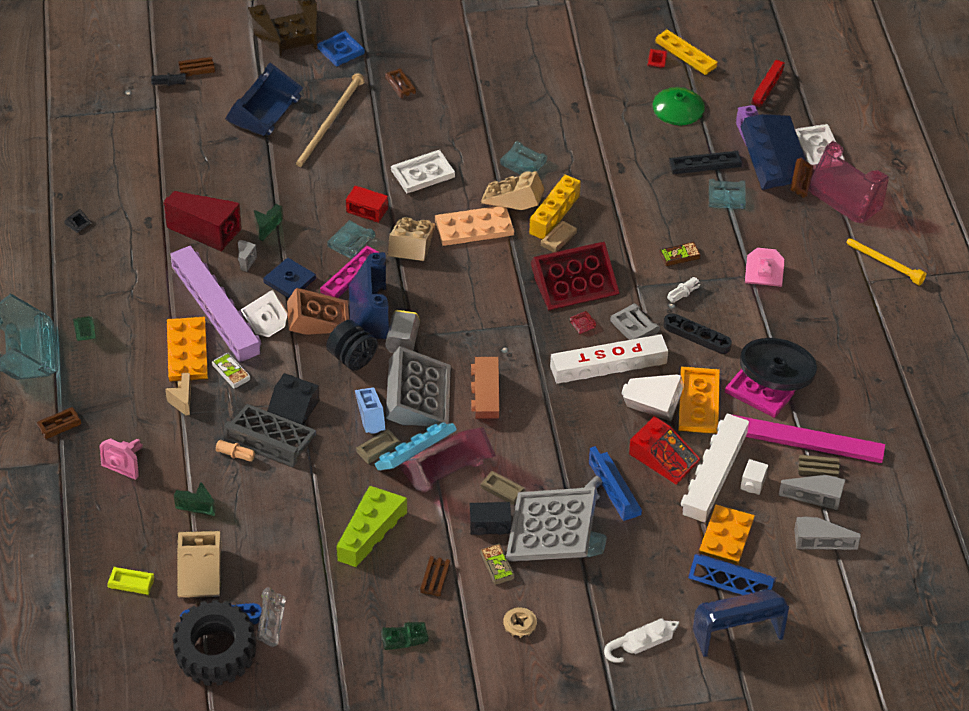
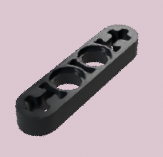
(699, 330)

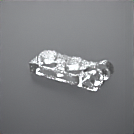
(271, 617)

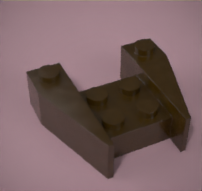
(286, 31)

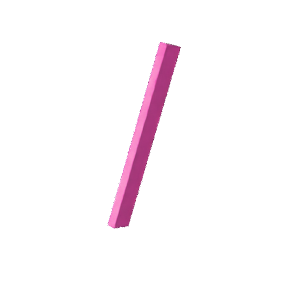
(815, 440)

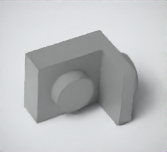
(247, 254)

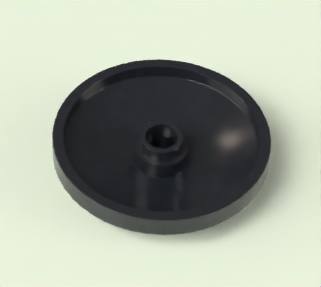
(778, 364)

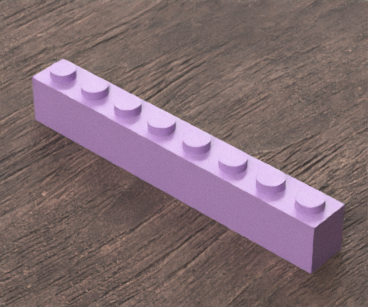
(216, 304)

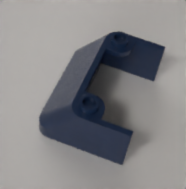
(737, 612)

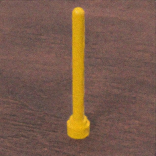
(917, 276)

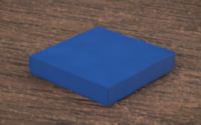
(341, 48)

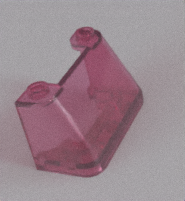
(846, 187)

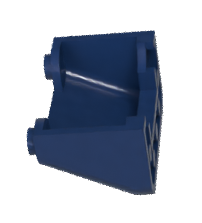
(265, 101)
(366, 305)

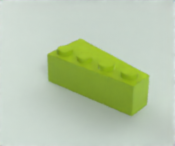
(372, 519)

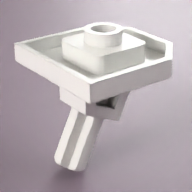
(266, 314)

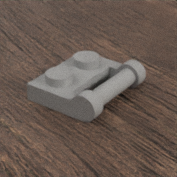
(630, 326)

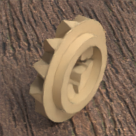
(521, 615)

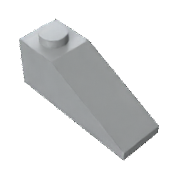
(817, 490)
(821, 534)

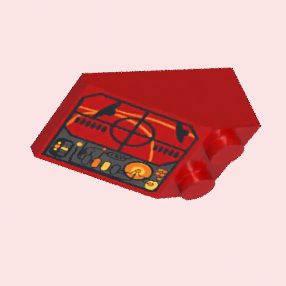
(663, 450)

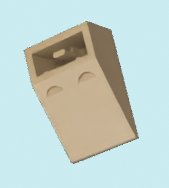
(515, 192)
(411, 239)
(199, 564)

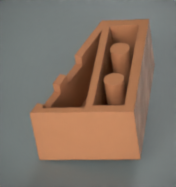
(485, 387)

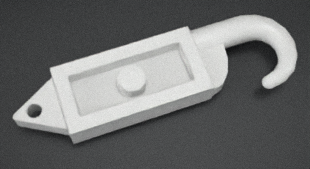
(642, 638)

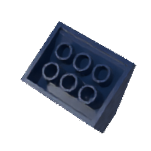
(772, 148)

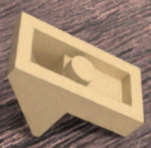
(181, 396)

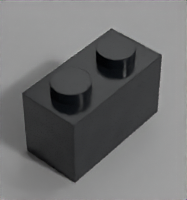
(490, 518)

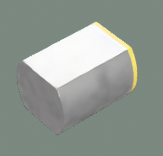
(402, 330)

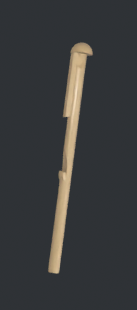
(358, 79)

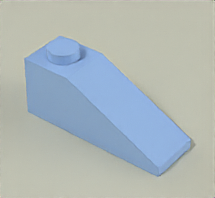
(370, 410)

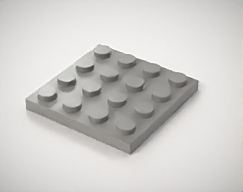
(552, 524)

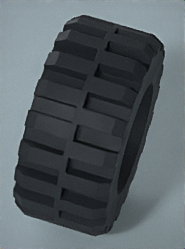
(209, 618)

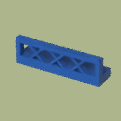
(614, 484)
(729, 569)

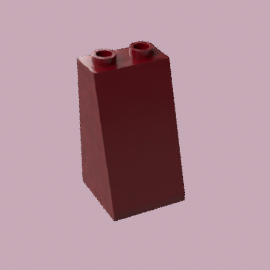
(203, 218)

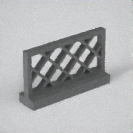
(264, 443)

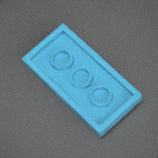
(418, 444)

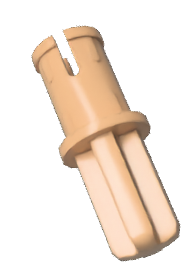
(235, 450)

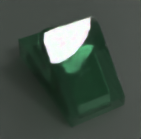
(267, 223)
(84, 327)
(199, 502)

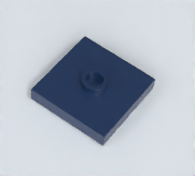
(288, 277)

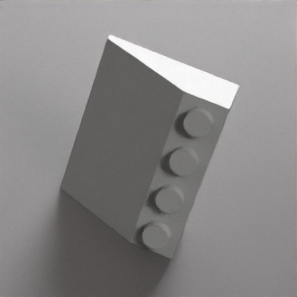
(417, 389)

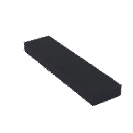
(705, 162)

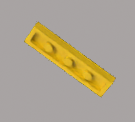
(686, 52)

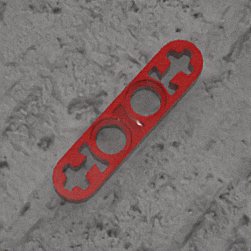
(768, 83)

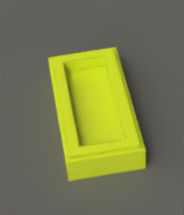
(131, 580)

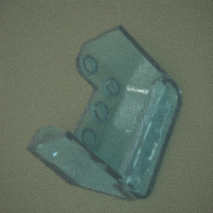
(27, 340)

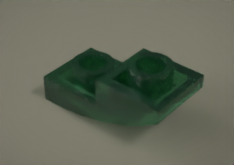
(402, 637)

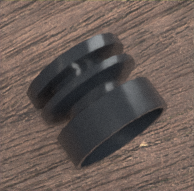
(351, 345)

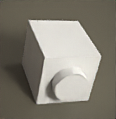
(754, 477)

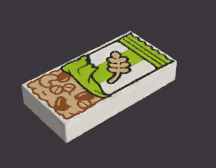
(231, 370)

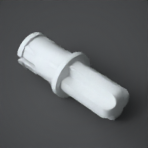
(683, 289)

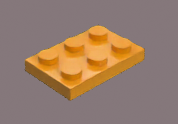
(726, 534)

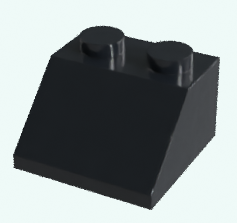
(294, 398)

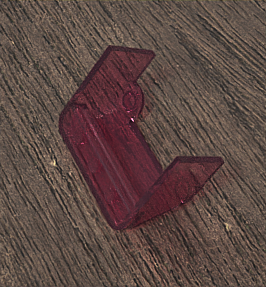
(446, 457)

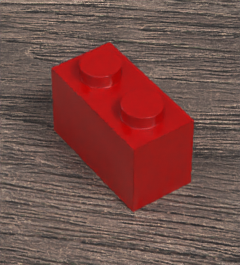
(367, 204)

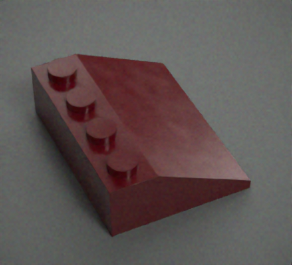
(575, 275)

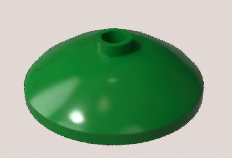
(678, 106)

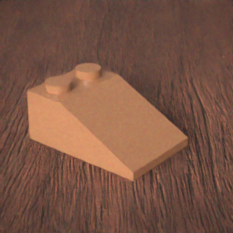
(315, 312)

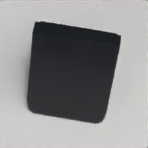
(77, 221)

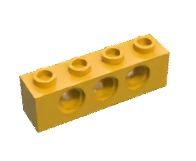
(554, 207)

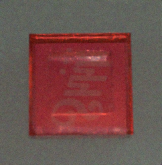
(582, 322)

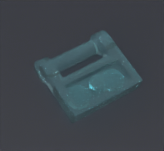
(520, 163)
(727, 198)
(347, 236)

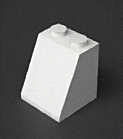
(654, 395)

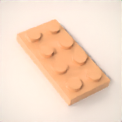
(474, 225)

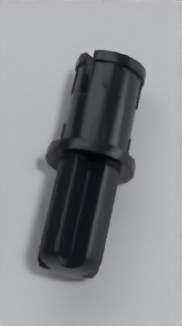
(169, 79)

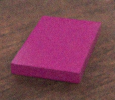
(758, 396)

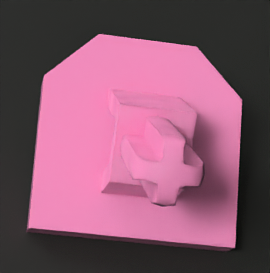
(764, 267)
(120, 456)

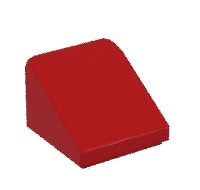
(657, 58)

